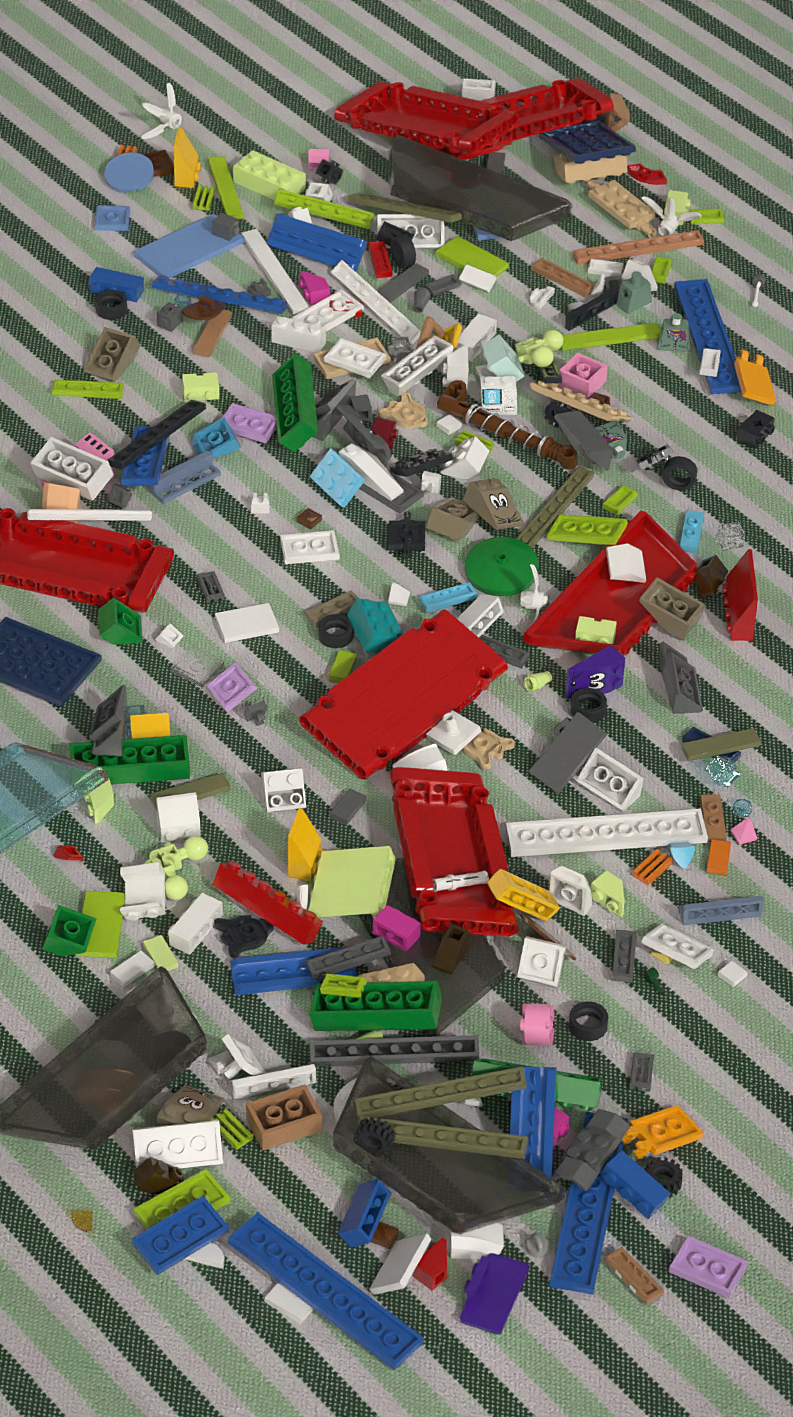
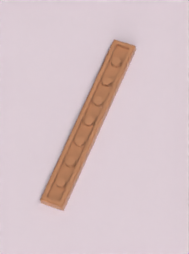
(639, 247)

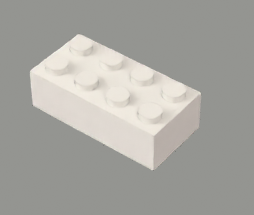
(72, 467)

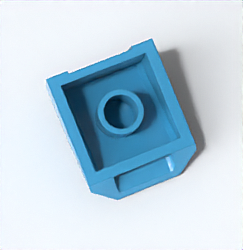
(216, 439)

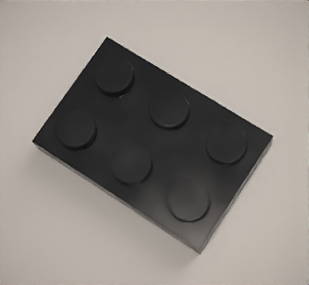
(421, 462)

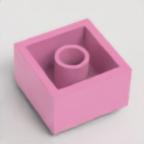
(583, 375)

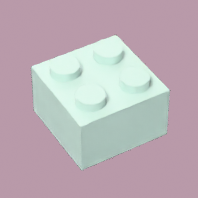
(502, 358)

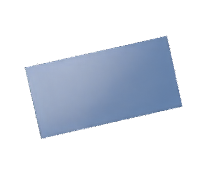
(185, 248)

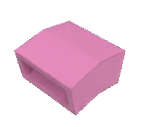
(316, 157)

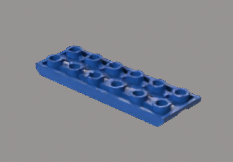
(315, 242)
(277, 971)
(535, 1116)

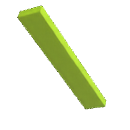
(225, 187)
(324, 209)
(610, 336)

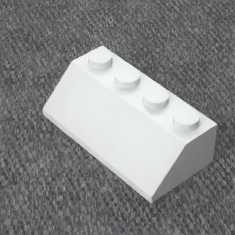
(427, 231)
(417, 365)

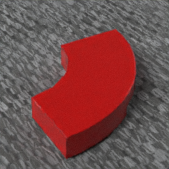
(646, 175)

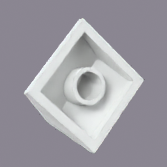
(626, 563)

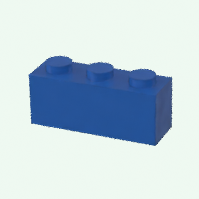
(107, 279)
(635, 1184)
(364, 1213)

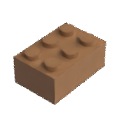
(284, 1117)

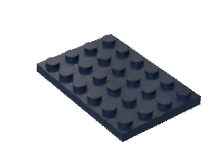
(588, 142)
(42, 662)

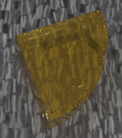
(83, 1220)

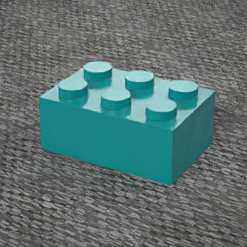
(374, 624)

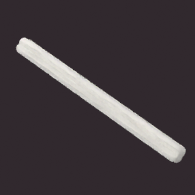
(88, 514)

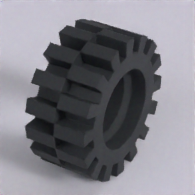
(384, 1136)
(664, 1167)

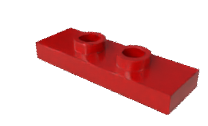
(380, 259)

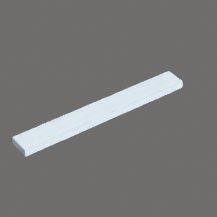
(274, 271)
(376, 302)

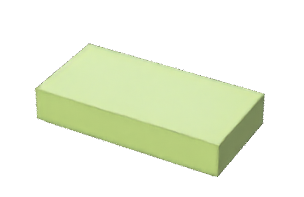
(160, 953)

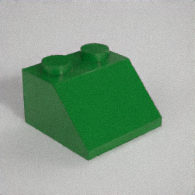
(119, 623)
(68, 932)

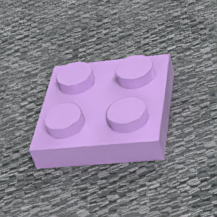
(231, 687)

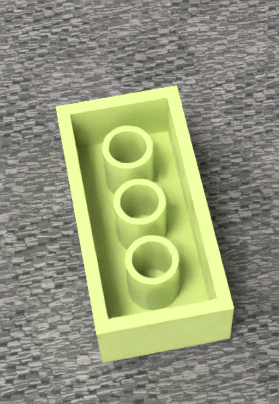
(267, 175)

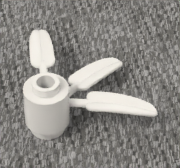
(166, 115)
(670, 220)
(534, 599)

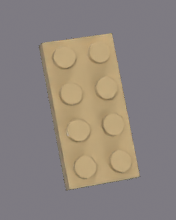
(332, 371)

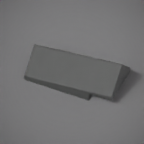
(326, 408)
(585, 438)
(679, 680)
(109, 724)

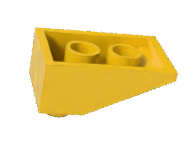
(185, 161)
(303, 848)

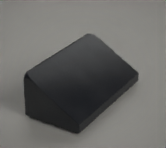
(390, 231)

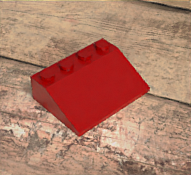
(741, 599)

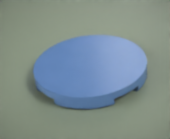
(129, 172)

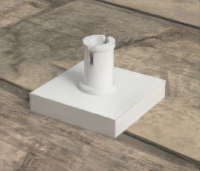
(453, 732)
(541, 961)
(243, 1059)

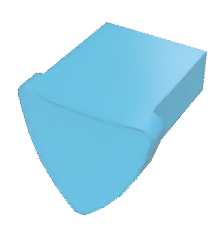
(682, 852)

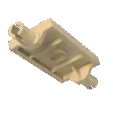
(622, 205)

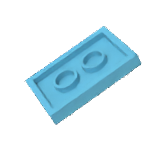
(337, 477)

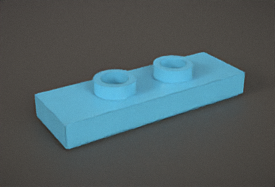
(692, 531)
(448, 597)

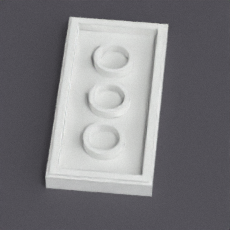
(324, 316)
(180, 1144)

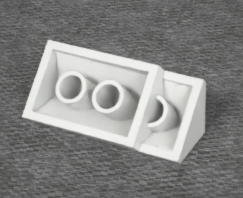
(610, 779)

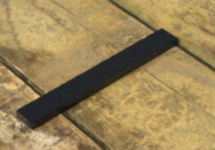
(156, 434)

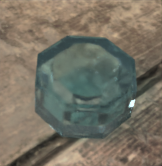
(182, 300)
(742, 808)

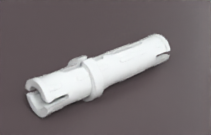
(452, 882)

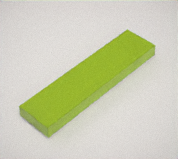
(88, 389)

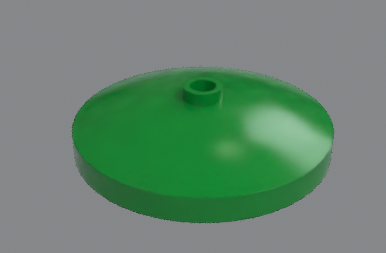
(501, 566)

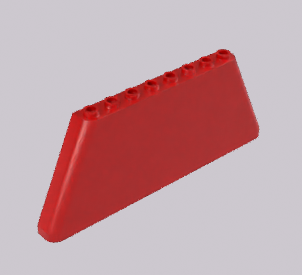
(614, 600)

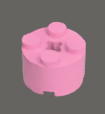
(537, 1024)

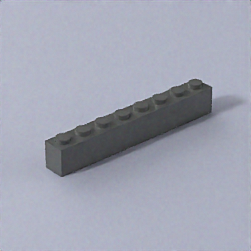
(394, 1050)

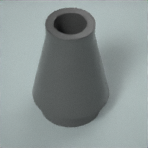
(421, 299)

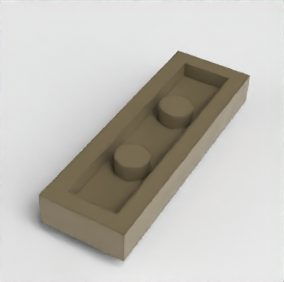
(338, 605)

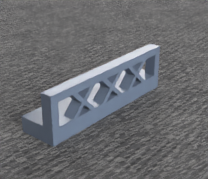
(180, 476)
(721, 910)

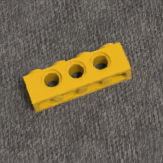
(523, 895)

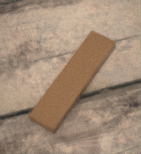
(563, 277)
(212, 334)

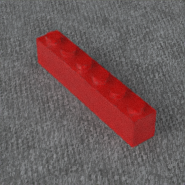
(267, 902)

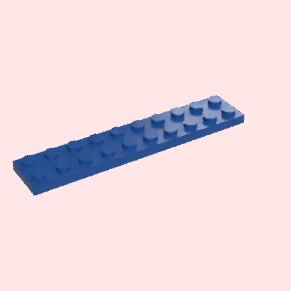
(708, 332)
(583, 1232)
(326, 1291)

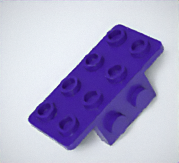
(492, 1292)

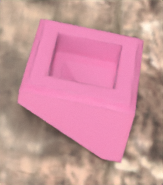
(744, 832)

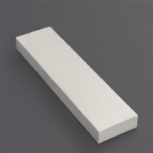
(273, 1081)

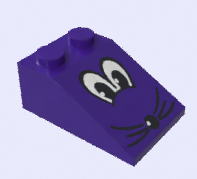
(600, 671)

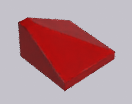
(67, 853)

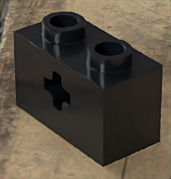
(755, 429)

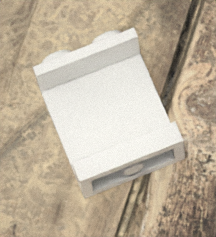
(143, 891)

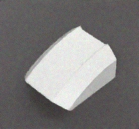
(423, 758)
(571, 890)
(477, 1242)

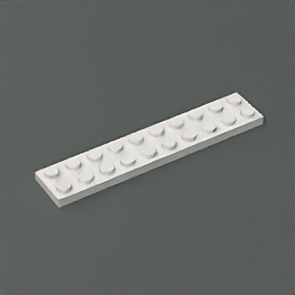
(605, 832)

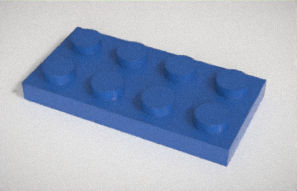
(180, 1235)

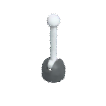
(756, 283)

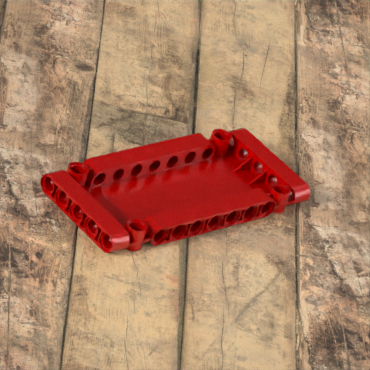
(561, 106)
(427, 117)
(80, 561)
(402, 694)
(449, 831)

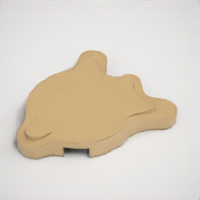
(405, 413)
(487, 746)

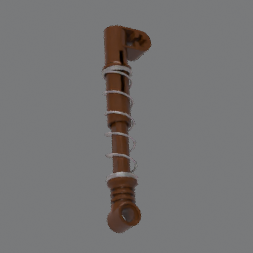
(472, 414)

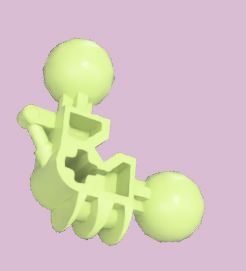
(539, 350)
(170, 858)

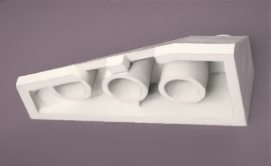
(372, 470)

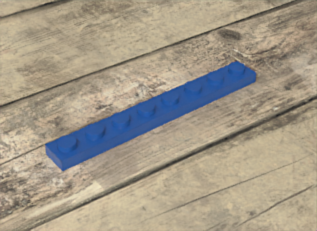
(223, 295)

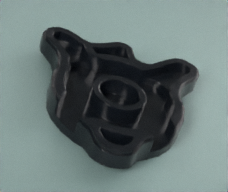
(243, 933)

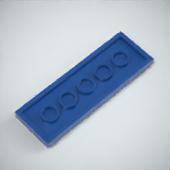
(148, 467)

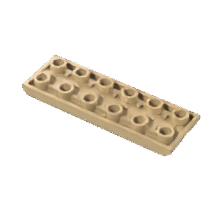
(580, 402)

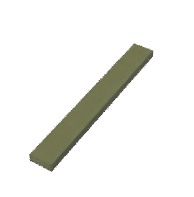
(404, 207)
(556, 505)
(441, 1093)
(457, 1138)

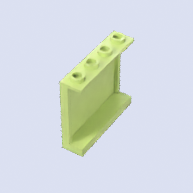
(352, 881)

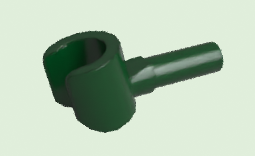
(651, 976)

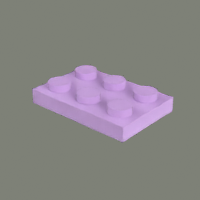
(251, 423)
(708, 1267)

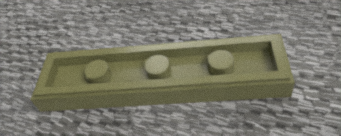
(721, 744)
(204, 788)

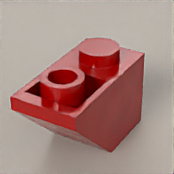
(433, 1265)

